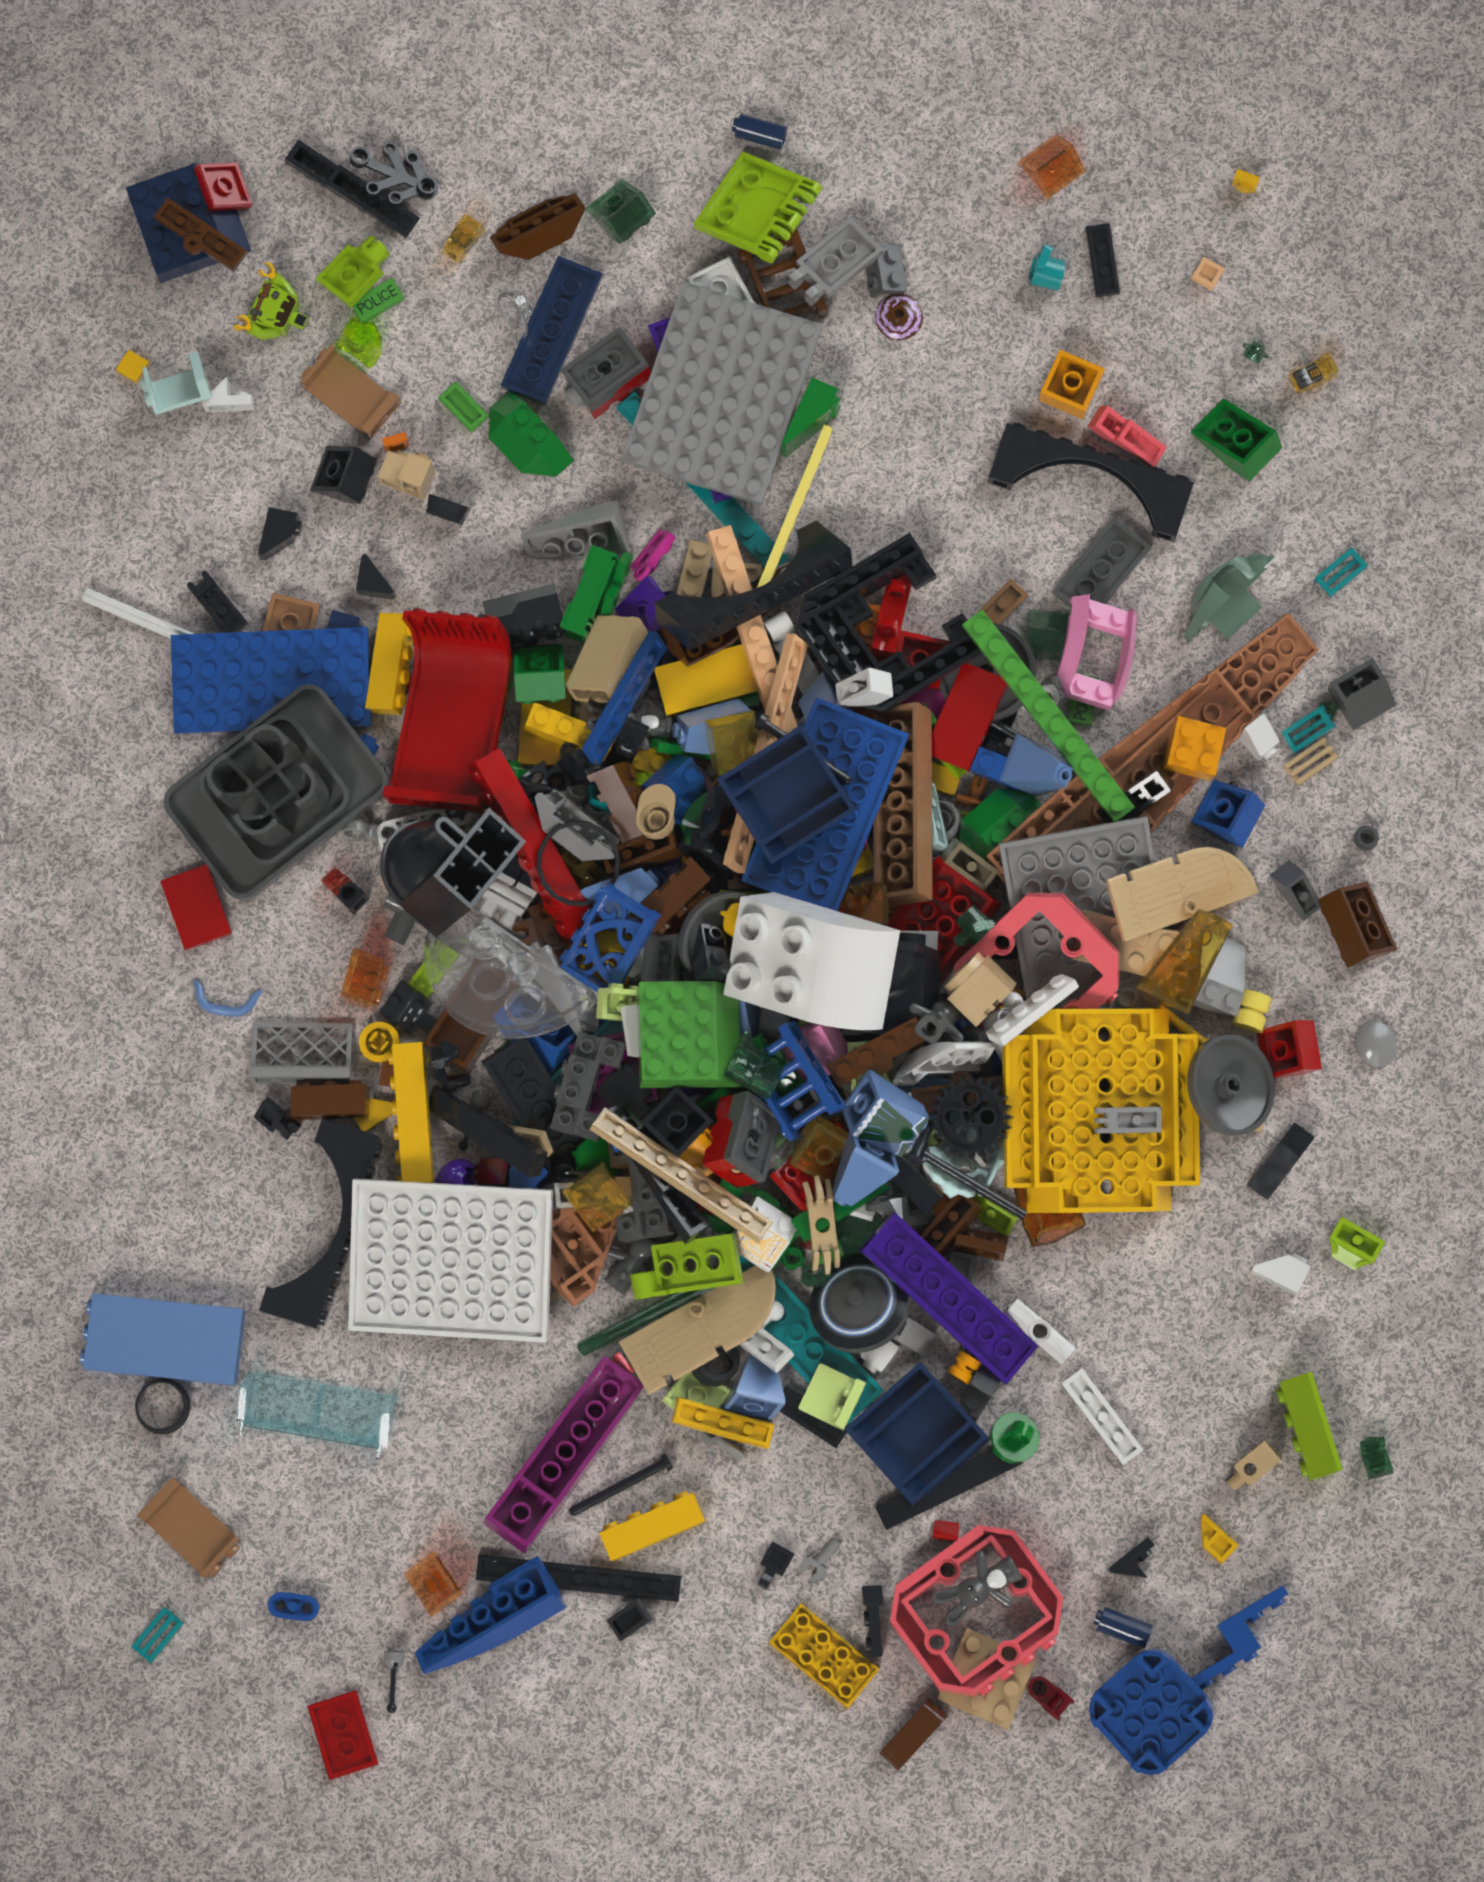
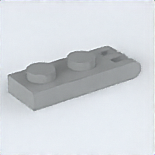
(1129, 1120)

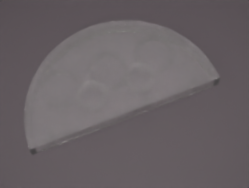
(500, 982)

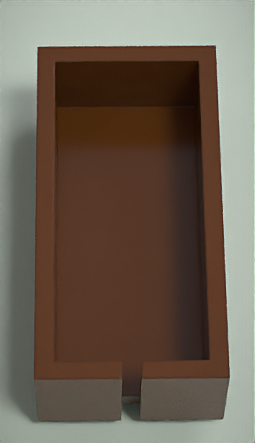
(470, 1043)

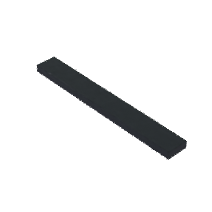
(590, 1578)

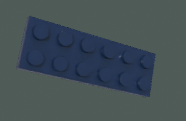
(552, 330)

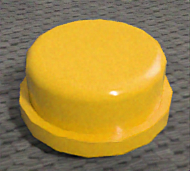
(377, 1040)

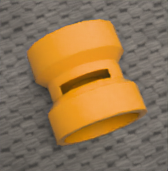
(963, 1367)

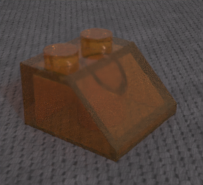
(364, 980)

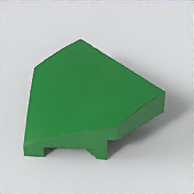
(591, 1153)

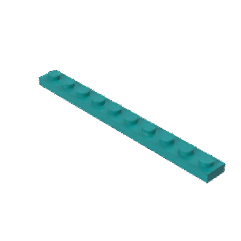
(727, 512)

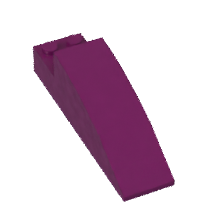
(564, 1455)

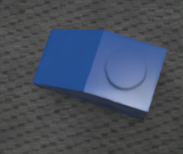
(989, 766)

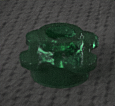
(1255, 352)

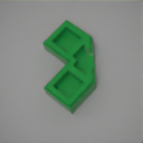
(620, 577)

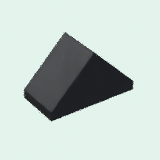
(371, 582)
(629, 1619)

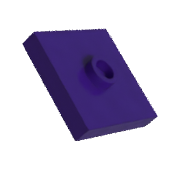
(641, 604)

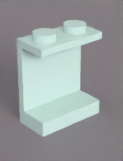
(177, 389)

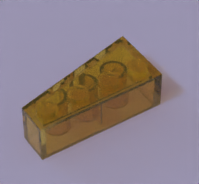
(1186, 962)

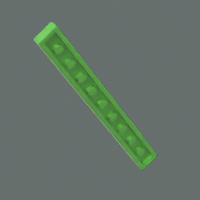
(1048, 716)

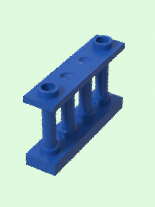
(816, 1080)

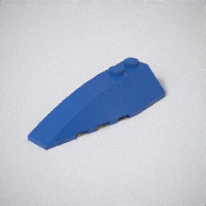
(504, 1612)

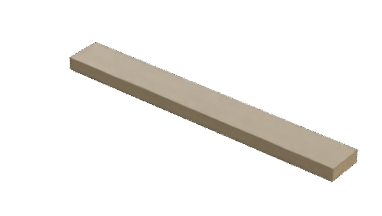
(681, 1175)

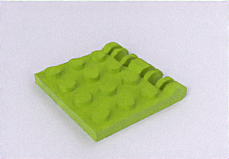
(755, 203)

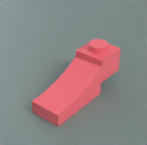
(1126, 435)

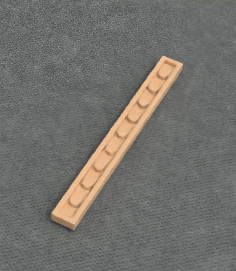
(753, 632)
(777, 709)

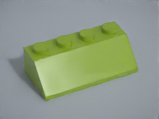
(1309, 1427)

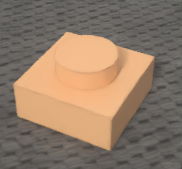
(1207, 274)

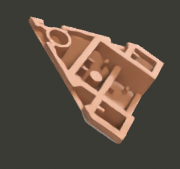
(577, 1254)

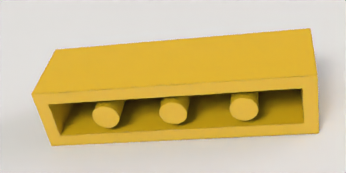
(390, 666)
(651, 1527)

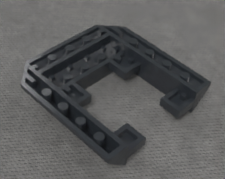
(840, 605)

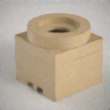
(978, 987)

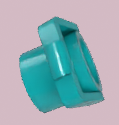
(1046, 270)

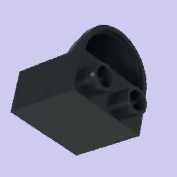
(445, 870)
(913, 980)

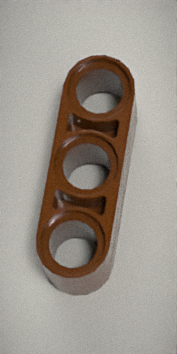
(913, 1734)

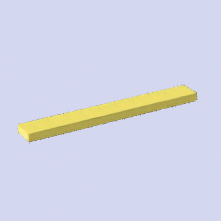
(796, 505)

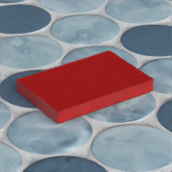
(196, 907)
(342, 1735)

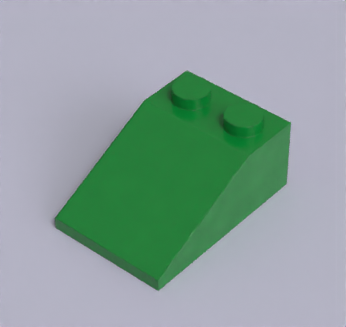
(814, 411)
(1237, 439)
(539, 673)

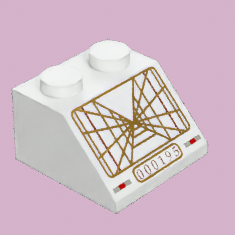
(774, 1241)

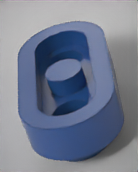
(294, 1606)

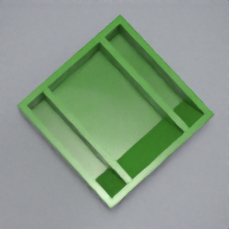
(686, 1034)

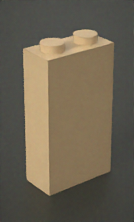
(605, 657)

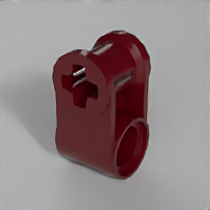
(1050, 1697)

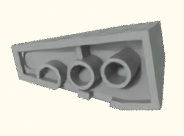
(574, 534)

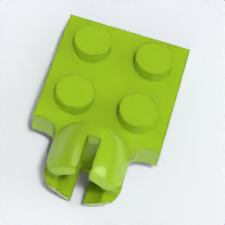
(354, 271)

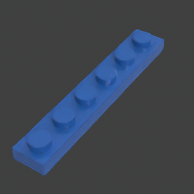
(624, 698)

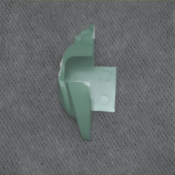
(1223, 595)

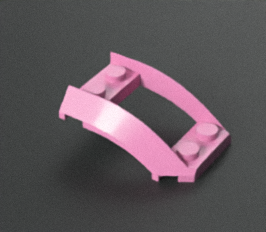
(1107, 619)

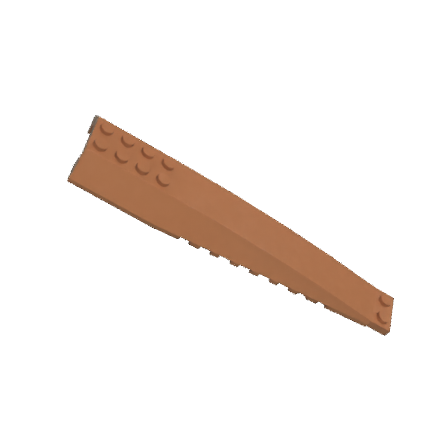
(1224, 697)

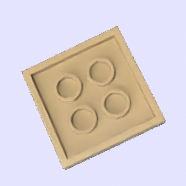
(1003, 1700)

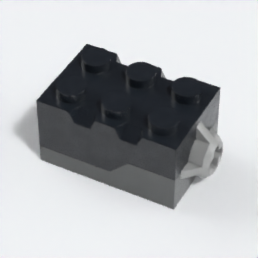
(528, 615)

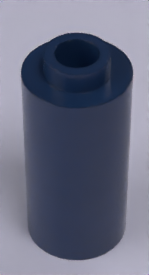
(760, 131)
(1123, 1627)

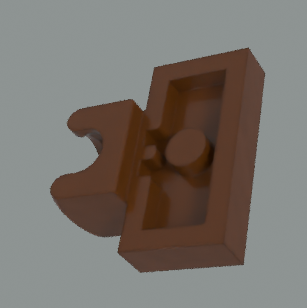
(540, 928)

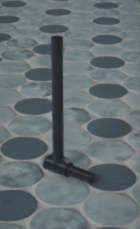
(921, 1153)

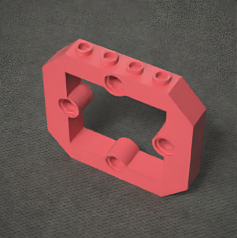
(1070, 923)
(917, 1636)

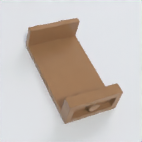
(349, 392)
(190, 1528)

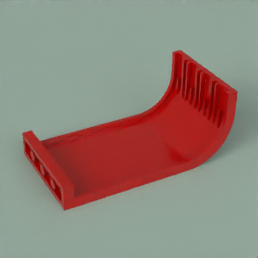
(450, 709)

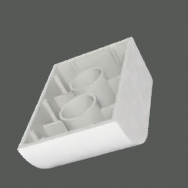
(811, 962)

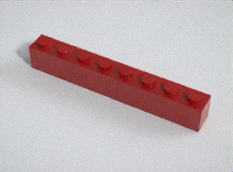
(511, 804)

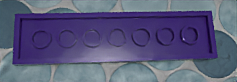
(948, 1298)

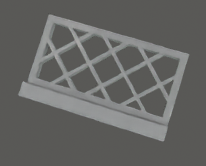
(298, 1073)

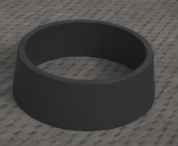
(185, 1413)

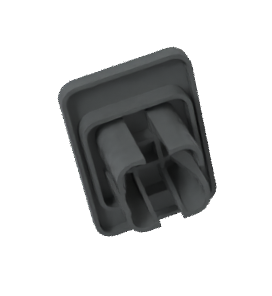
(276, 792)

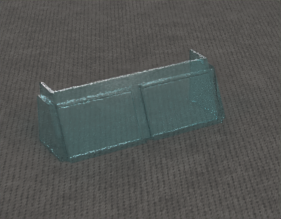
(316, 1410)

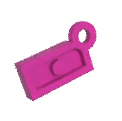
(652, 553)

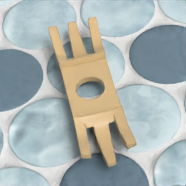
(822, 1209)

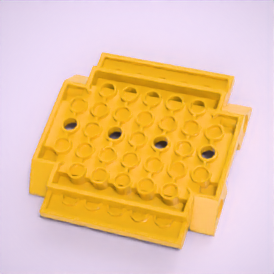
(1053, 1093)

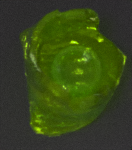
(361, 341)

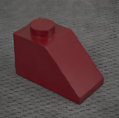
(492, 1173)

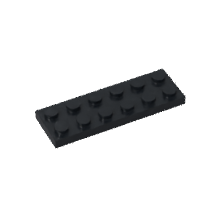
(530, 1095)

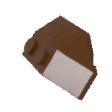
(539, 227)

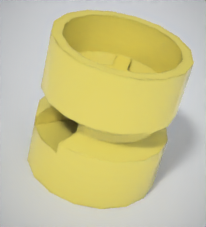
(1251, 1012)

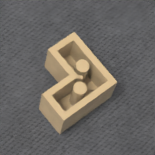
(407, 473)

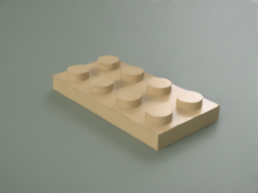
(1136, 954)

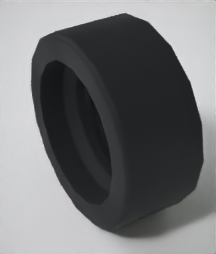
(712, 1380)

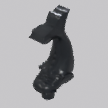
(436, 1061)

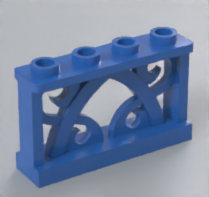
(640, 934)

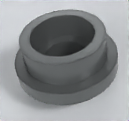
(1371, 832)

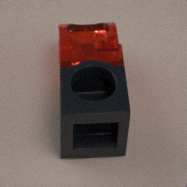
(345, 890)

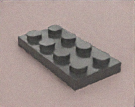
(1103, 564)

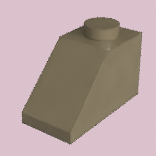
(969, 863)

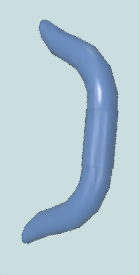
(224, 1010)

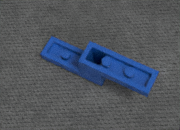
(1239, 1637)

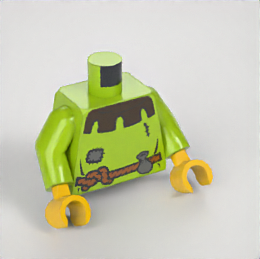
(273, 308)

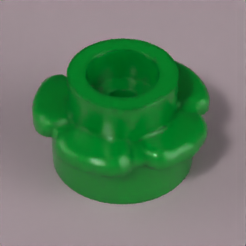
(797, 1262)

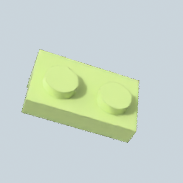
(612, 999)

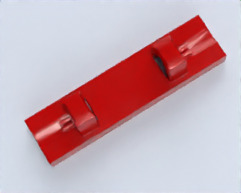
(891, 617)

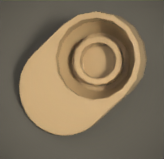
(656, 811)

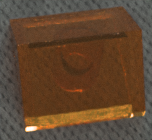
(1053, 165)
(433, 1583)

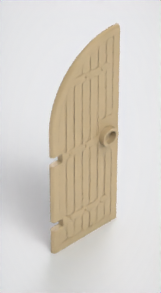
(1172, 893)
(694, 1331)

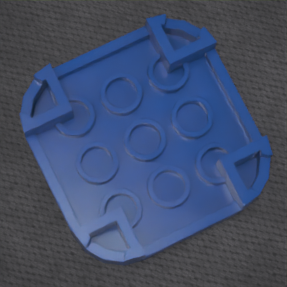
(1151, 1711)

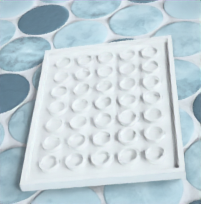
(450, 1260)

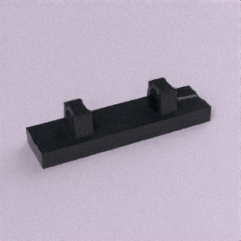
(626, 743)

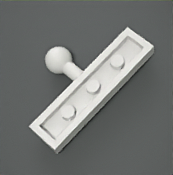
(1027, 1012)
(765, 1346)

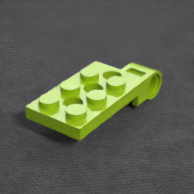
(658, 1283)

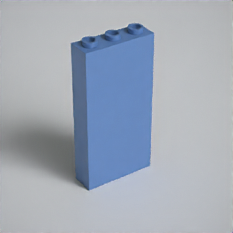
(163, 1339)

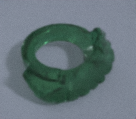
(816, 1280)

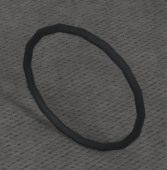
(543, 844)

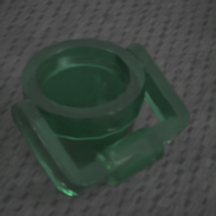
(973, 926)

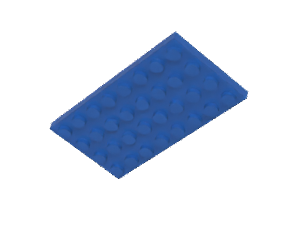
(238, 676)
(824, 865)

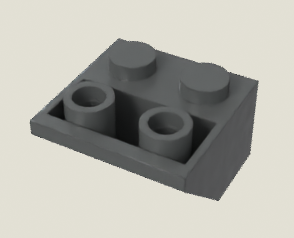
(1362, 694)

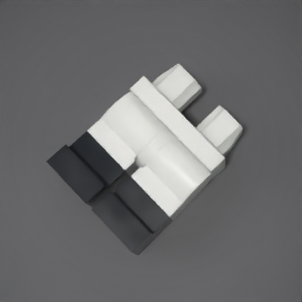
(507, 897)

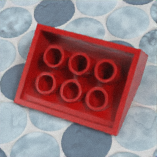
(950, 899)

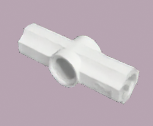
(1052, 1343)

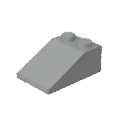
(1225, 982)

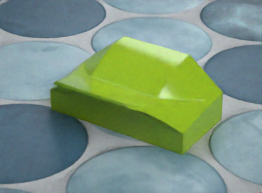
(1354, 1244)

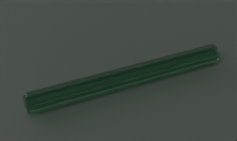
(637, 1320)

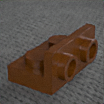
(982, 1244)

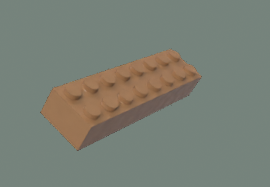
(905, 813)

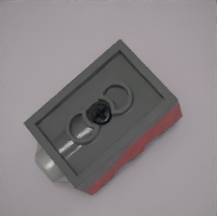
(605, 373)
(742, 1139)

